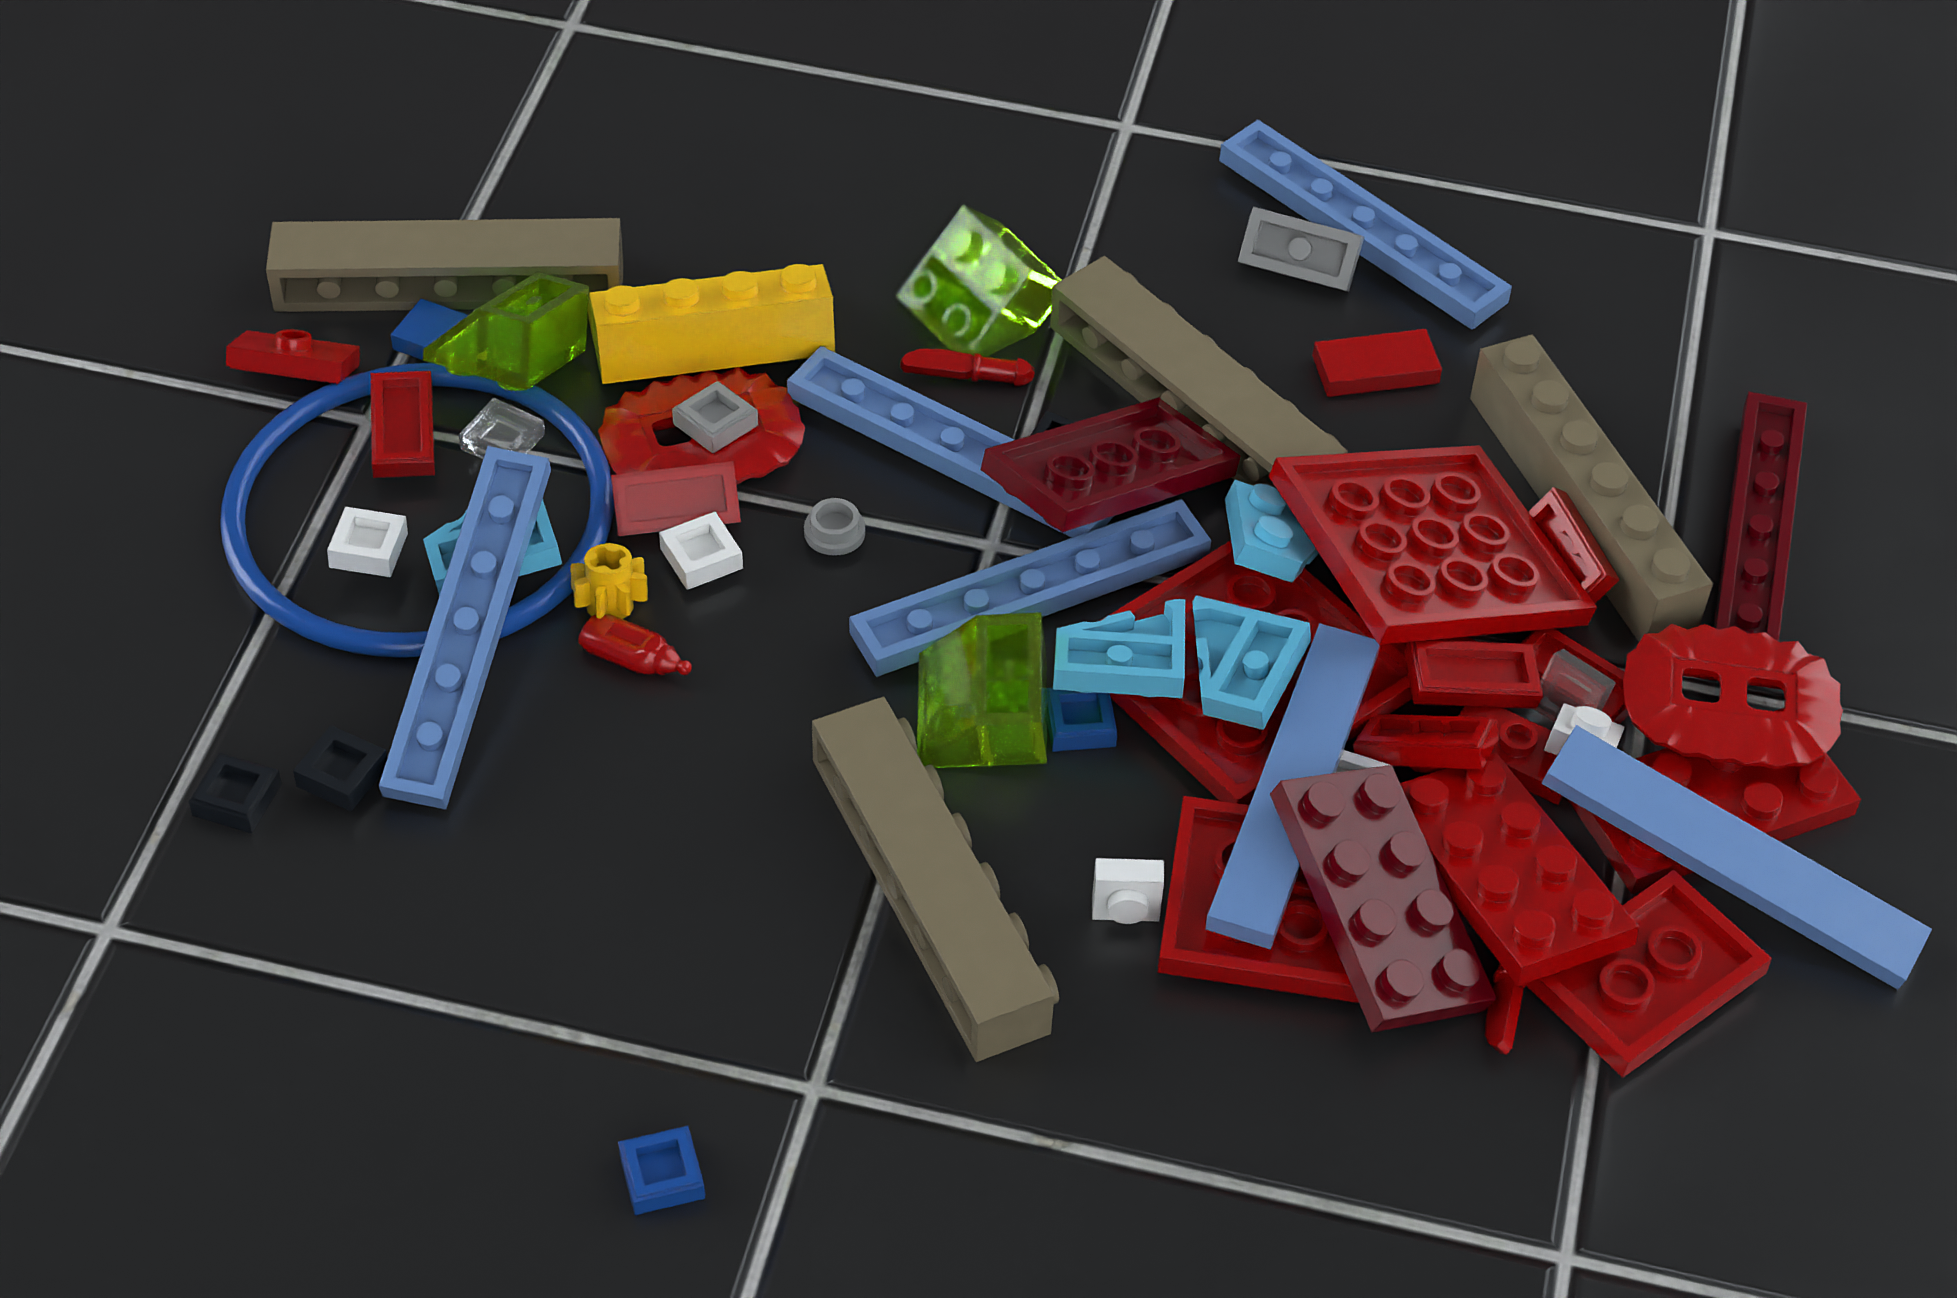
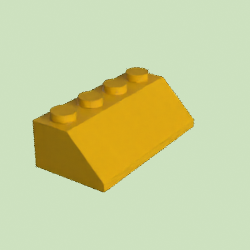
(711, 323)

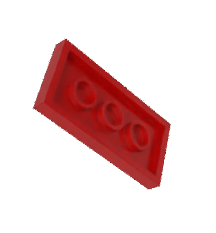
(1772, 800)
(1516, 872)

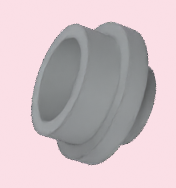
(834, 527)

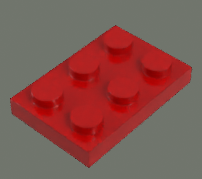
(1652, 993)

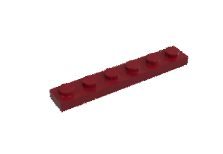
(1761, 515)

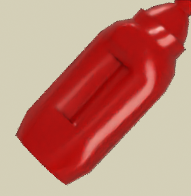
(631, 646)

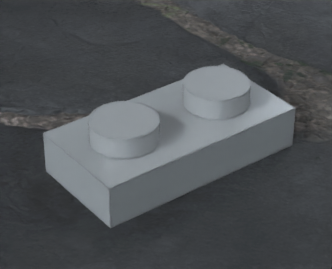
(1301, 249)

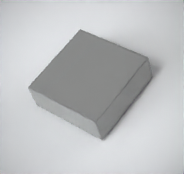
(715, 417)

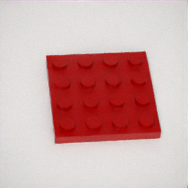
(1430, 543)
(1227, 754)

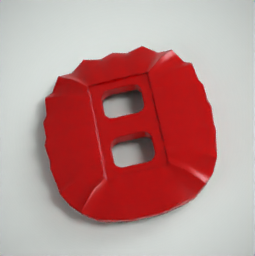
(631, 423)
(1731, 727)

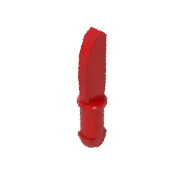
(964, 366)
(1503, 1012)

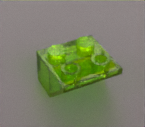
(979, 286)
(518, 334)
(984, 694)

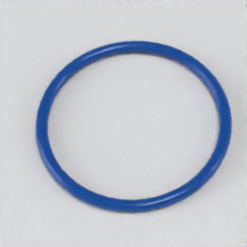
(402, 643)

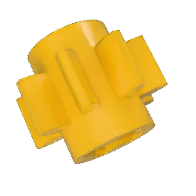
(609, 581)

